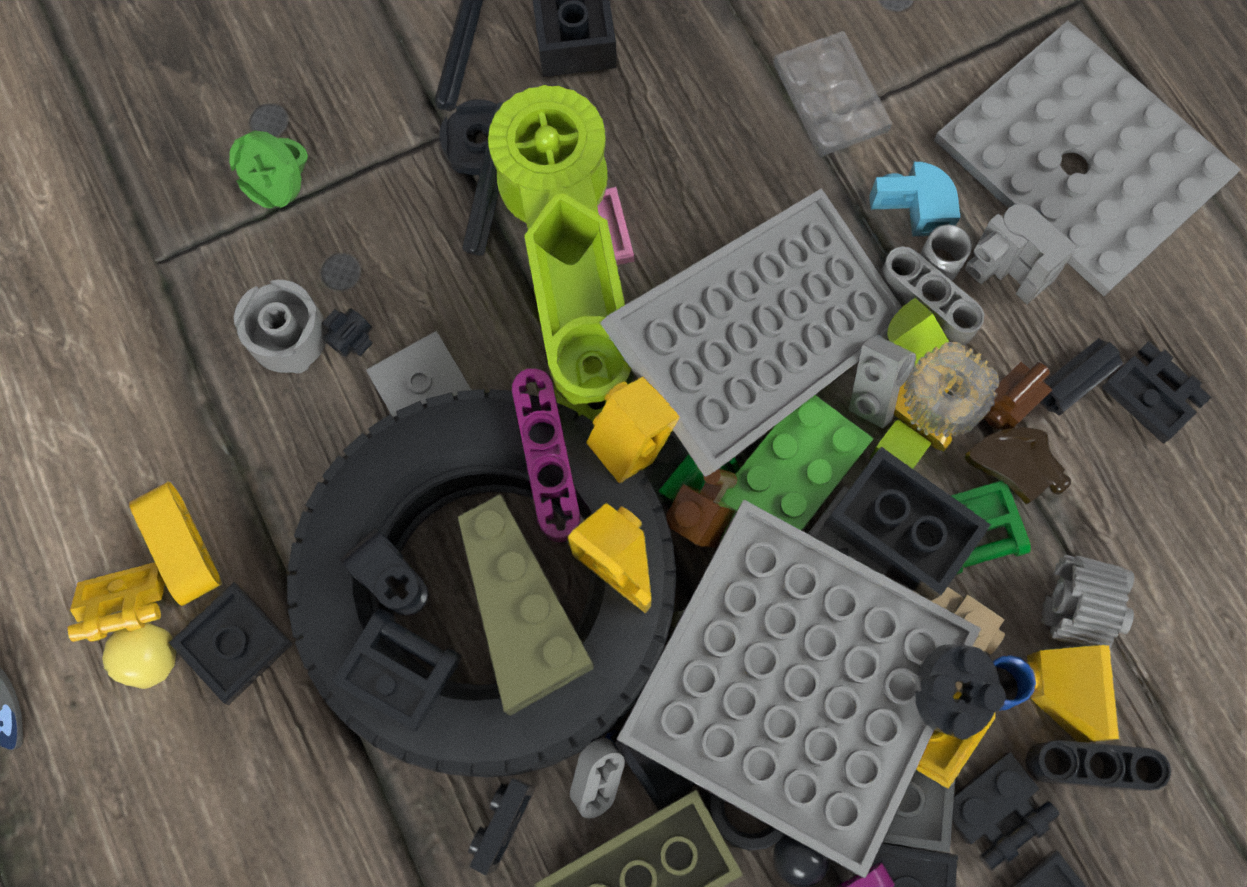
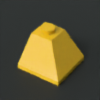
(1077, 690)

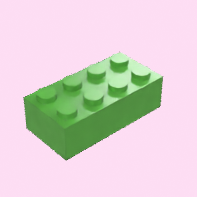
(799, 463)

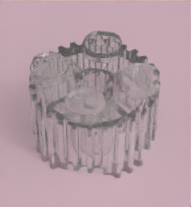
(960, 373)

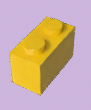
(631, 428)

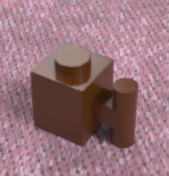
(1018, 395)
(700, 512)

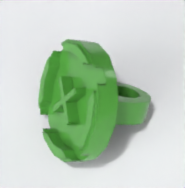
(268, 167)

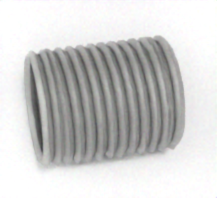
(953, 240)

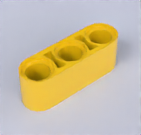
(175, 543)

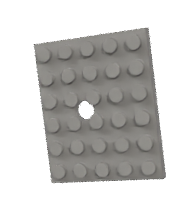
(1141, 156)

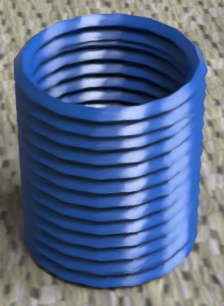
(1023, 675)

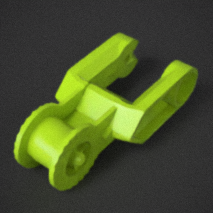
(553, 178)

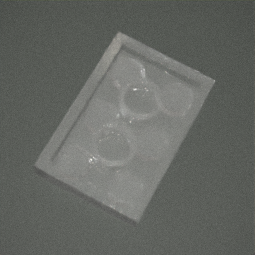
(832, 93)

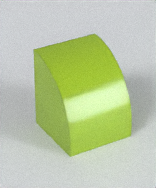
(916, 329)
(904, 444)

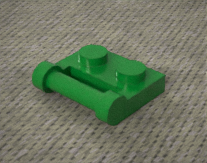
(998, 508)

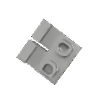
(1024, 247)

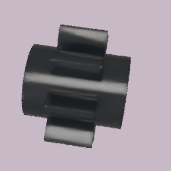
(347, 332)

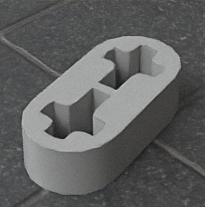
(597, 778)

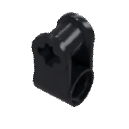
(382, 569)

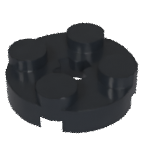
(455, 134)
(979, 695)

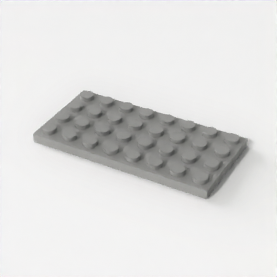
(755, 328)

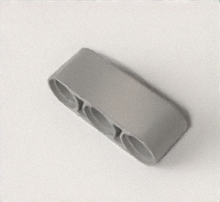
(926, 278)

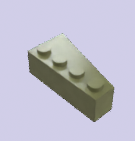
(523, 621)

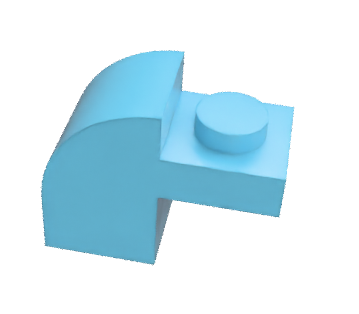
(926, 193)

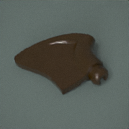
(1021, 461)

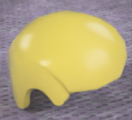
(139, 656)

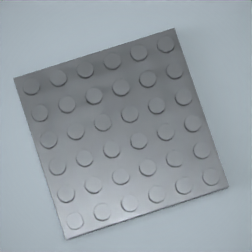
(796, 687)

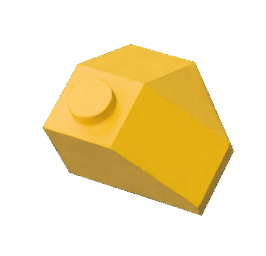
(615, 551)

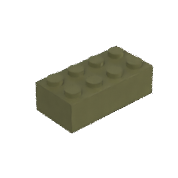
(665, 850)

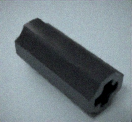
(1081, 375)

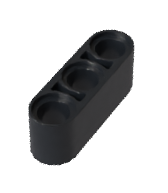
(1117, 760)

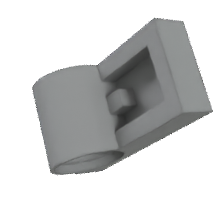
(879, 375)

